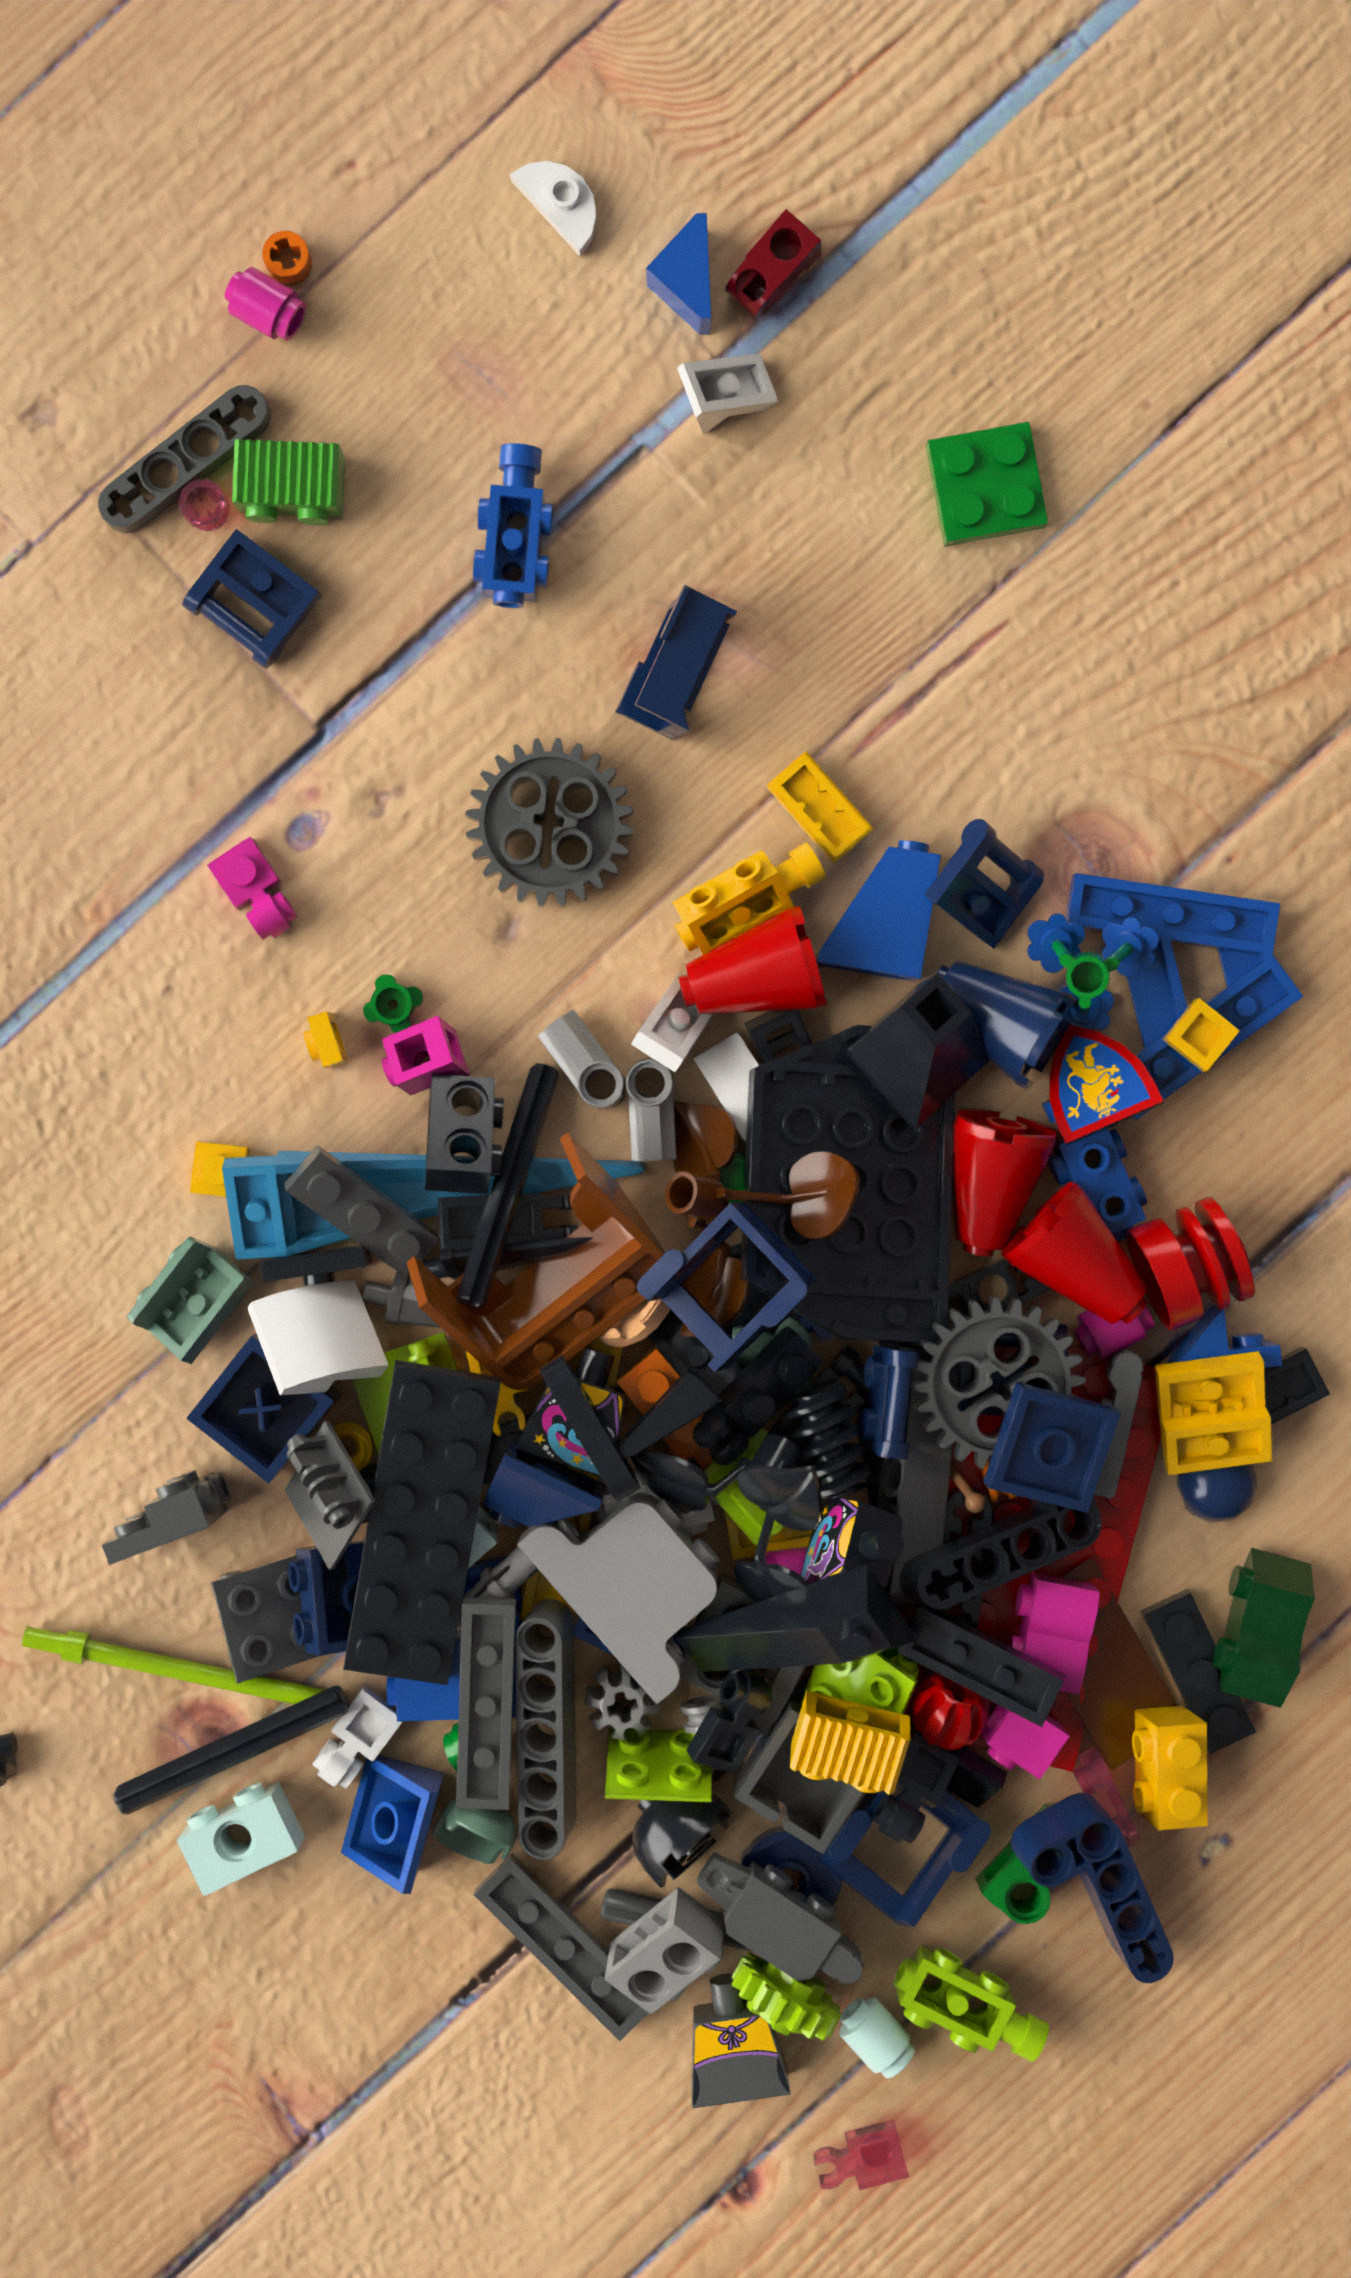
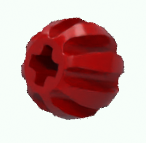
(947, 1712)

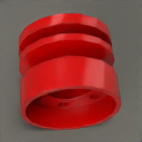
(1199, 1259)

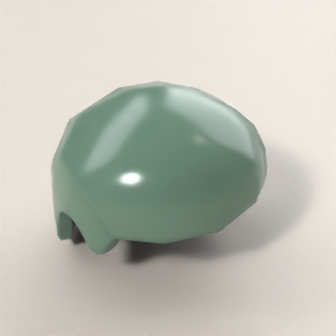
(476, 1832)

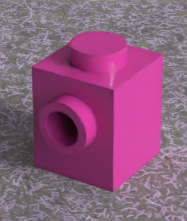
(1021, 1742)

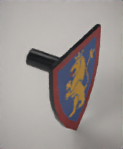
(1097, 1084)

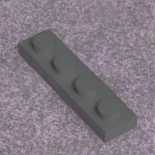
(486, 1703)
(557, 1942)

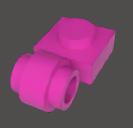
(247, 878)

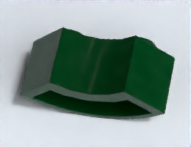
(1265, 1627)

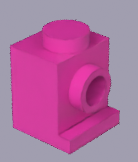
(410, 1046)

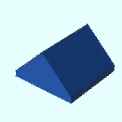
(392, 1819)

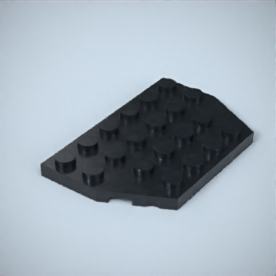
(892, 1257)

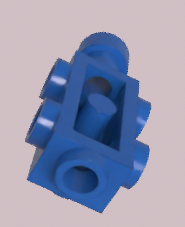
(510, 546)
(1102, 1181)

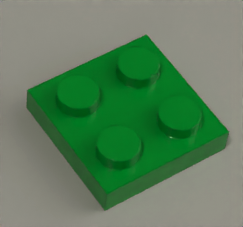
(986, 484)

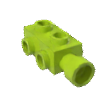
(948, 2004)

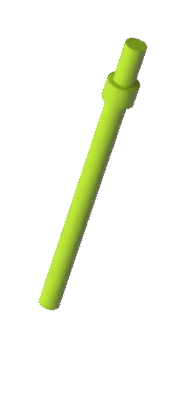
(78, 1647)

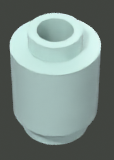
(876, 2037)

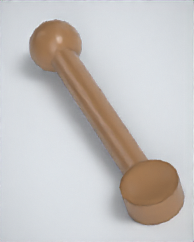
(974, 1501)

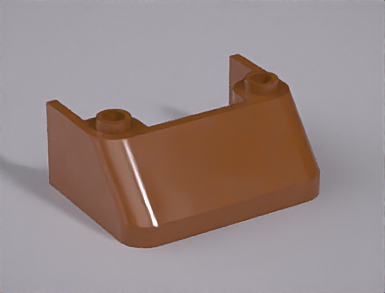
(558, 1301)

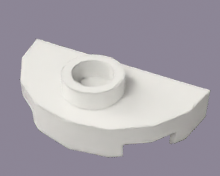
(561, 199)

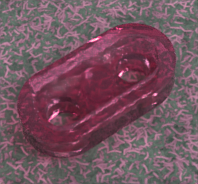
(1095, 1779)

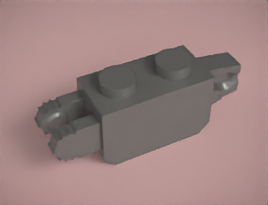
(779, 1921)

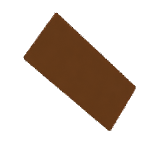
(1115, 1679)

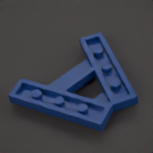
(1236, 926)

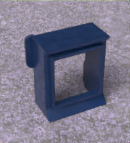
(676, 664)
(669, 1273)
(954, 1852)

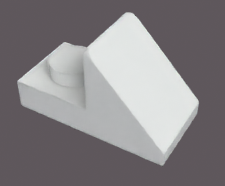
(727, 388)
(671, 1028)

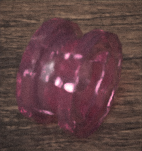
(194, 490)

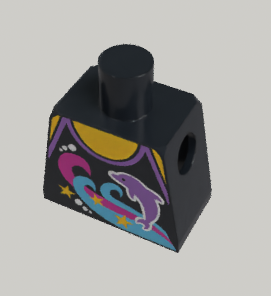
(549, 1431)
(851, 1537)

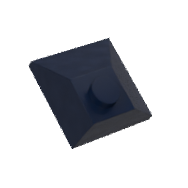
(539, 1491)

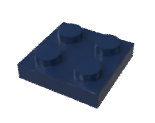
(1051, 1447)

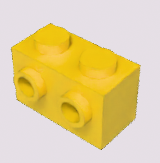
(1170, 1767)

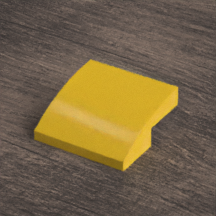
(1213, 1413)

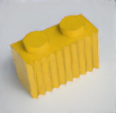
(849, 1743)

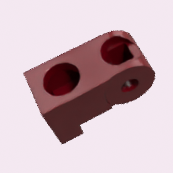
(773, 264)

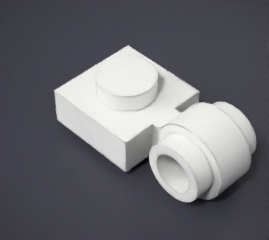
(363, 1730)

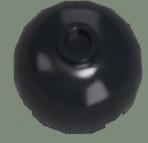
(676, 1834)

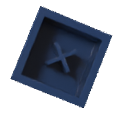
(251, 1416)

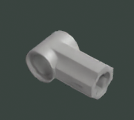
(581, 1057)
(651, 1116)

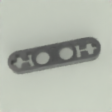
(178, 451)

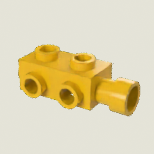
(743, 897)

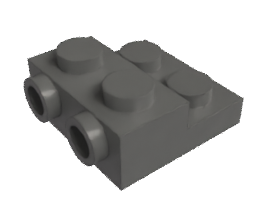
(179, 1510)

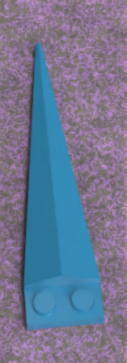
(276, 1224)

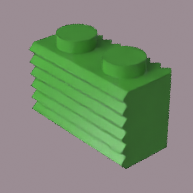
(288, 480)

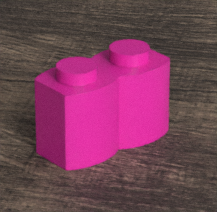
(1057, 1624)

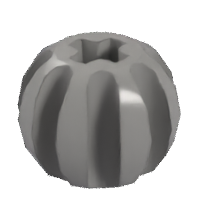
(611, 1711)

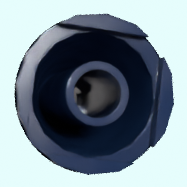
(1014, 1017)

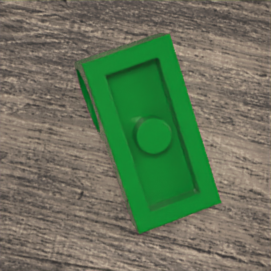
(1002, 1876)

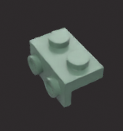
(190, 1298)

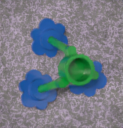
(1087, 973)

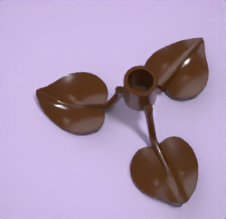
(706, 1142)

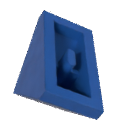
(682, 274)

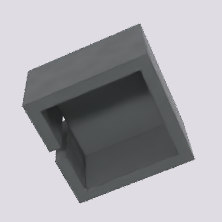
(812, 1807)

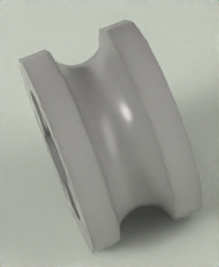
(697, 1709)

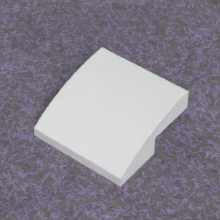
(317, 1337)

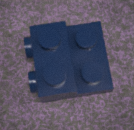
(325, 1598)

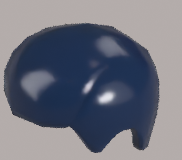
(1218, 1493)

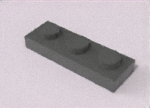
(360, 1210)

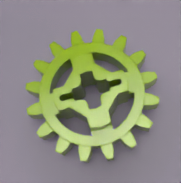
(784, 2001)

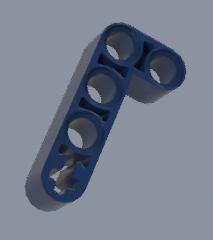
(1085, 1840)

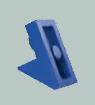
(1210, 1340)

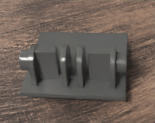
(327, 1491)
(258, 1619)

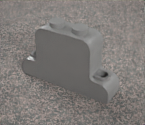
(631, 1582)

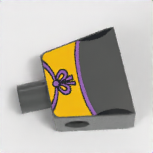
(734, 2051)

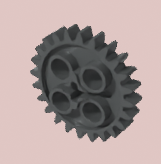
(596, 827)
(973, 1341)

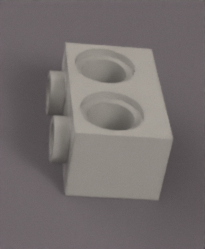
(665, 1951)

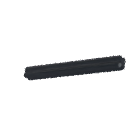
(507, 1187)
(231, 1750)

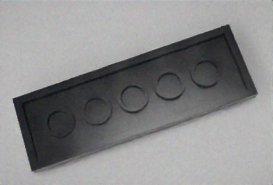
(421, 1522)

